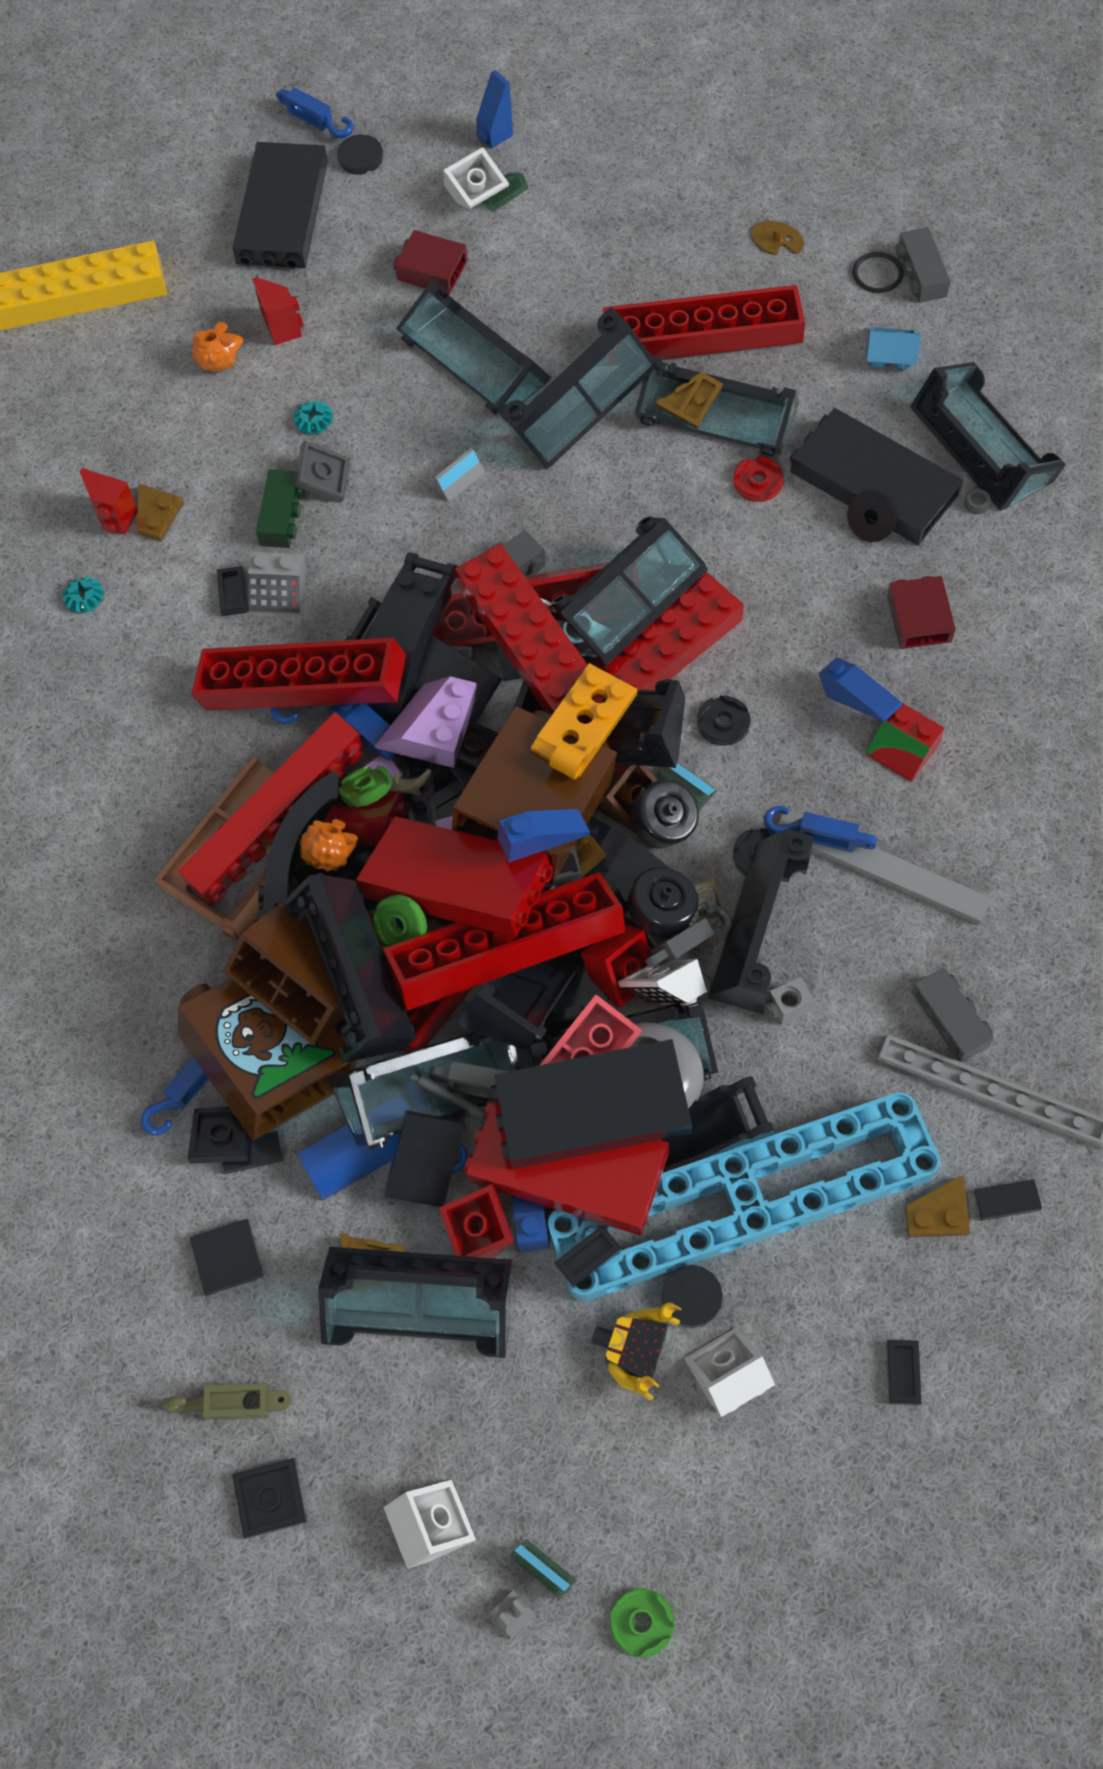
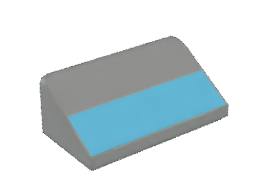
(458, 475)

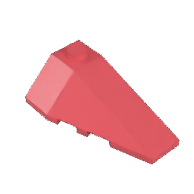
(594, 1032)

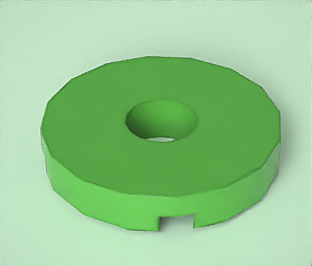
(365, 786)
(407, 911)
(641, 1643)

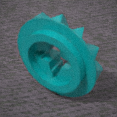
(319, 422)
(93, 595)

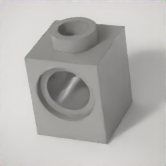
(794, 990)

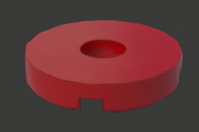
(754, 490)

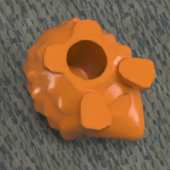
(215, 349)
(326, 845)

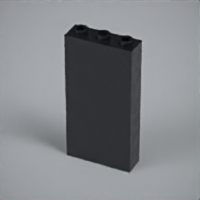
(280, 205)
(850, 457)
(591, 1104)

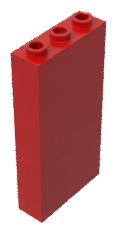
(455, 876)
(602, 1186)

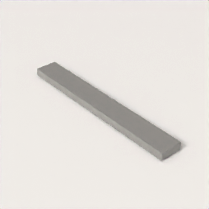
(906, 877)
(992, 1090)

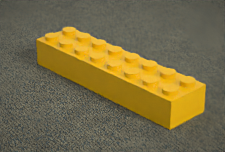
(80, 284)

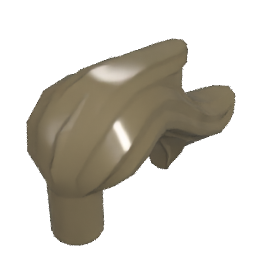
(410, 785)

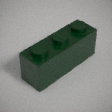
(279, 509)

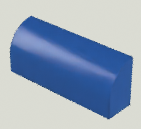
(340, 1162)

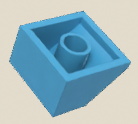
(892, 346)

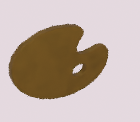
(772, 235)

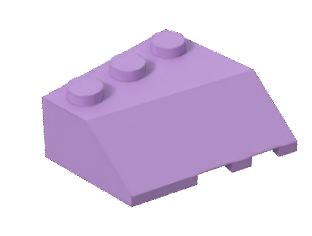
(433, 722)

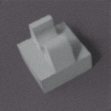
(512, 1614)

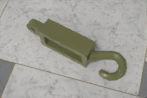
(226, 1402)

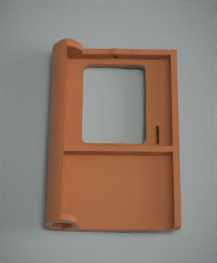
(170, 881)

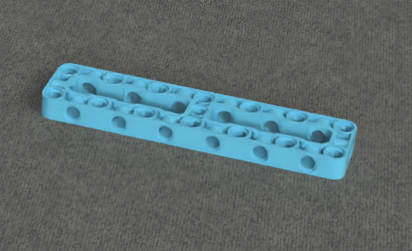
(778, 1216)

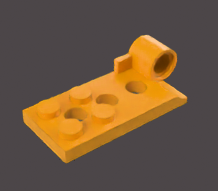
(574, 758)

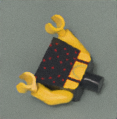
(636, 1346)

